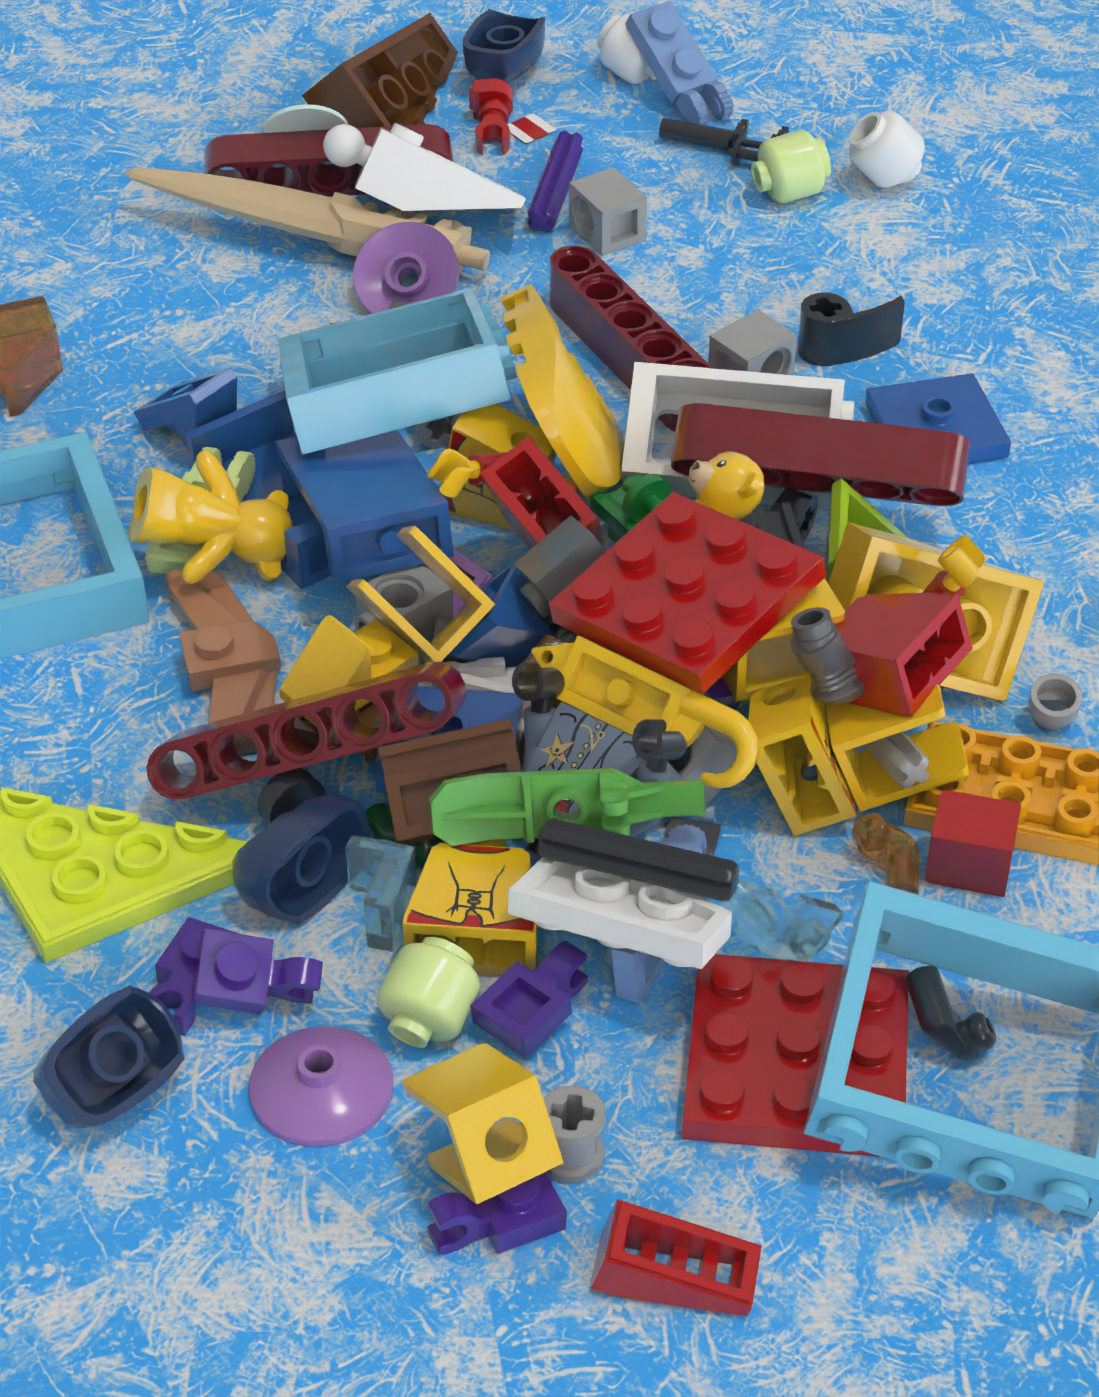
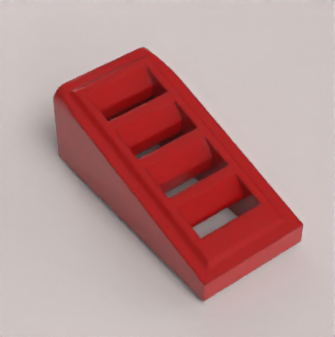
(650, 1281)

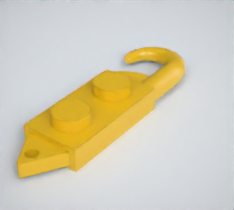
(628, 692)

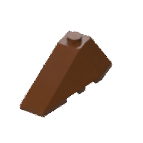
(390, 79)

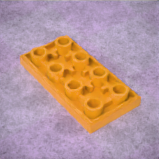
(1049, 780)

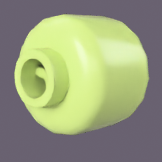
(791, 166)
(428, 992)

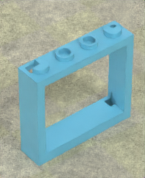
(394, 369)
(84, 605)
(927, 1139)

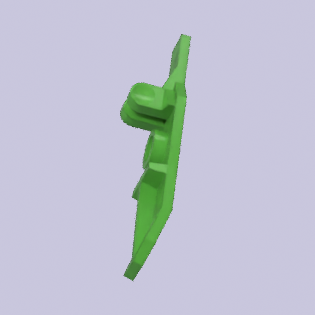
(522, 802)

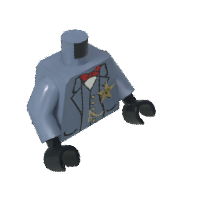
(574, 740)

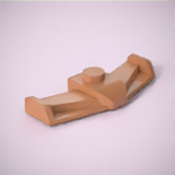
(225, 650)

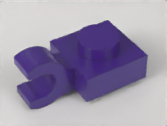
(240, 973)
(531, 1004)
(507, 1219)

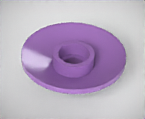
(402, 251)
(326, 1105)

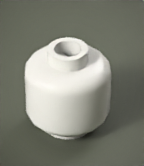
(621, 53)
(886, 149)

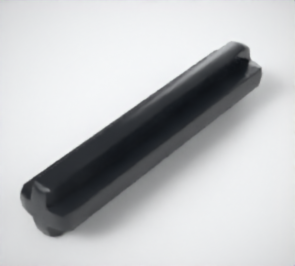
(639, 859)

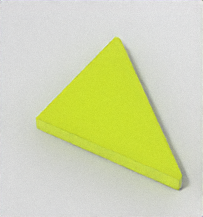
(100, 869)

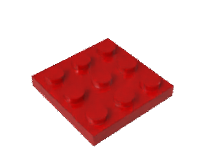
(688, 591)
(762, 1043)

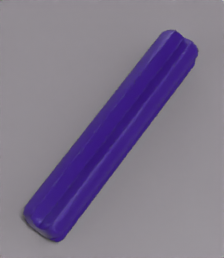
(555, 181)

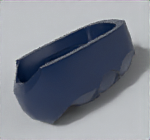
(502, 45)
(300, 858)
(110, 1059)

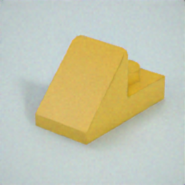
(342, 657)

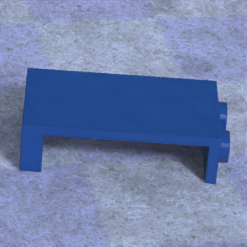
(255, 431)
(363, 499)

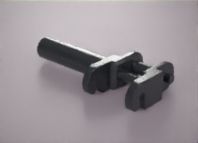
(731, 140)

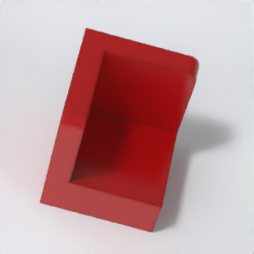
(972, 842)

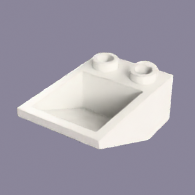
(413, 176)

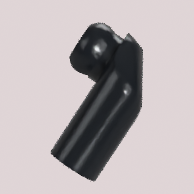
(941, 1022)

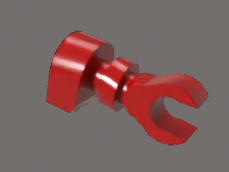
(492, 106)

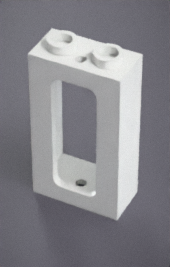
(666, 388)

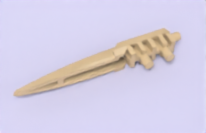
(335, 219)

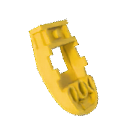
(562, 396)

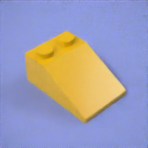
(995, 605)

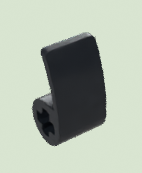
(836, 335)

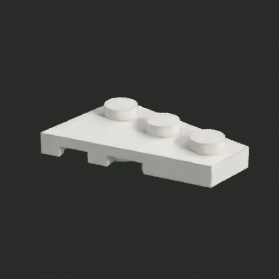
(621, 912)

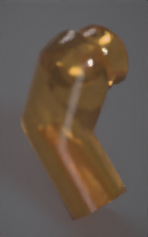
(889, 850)

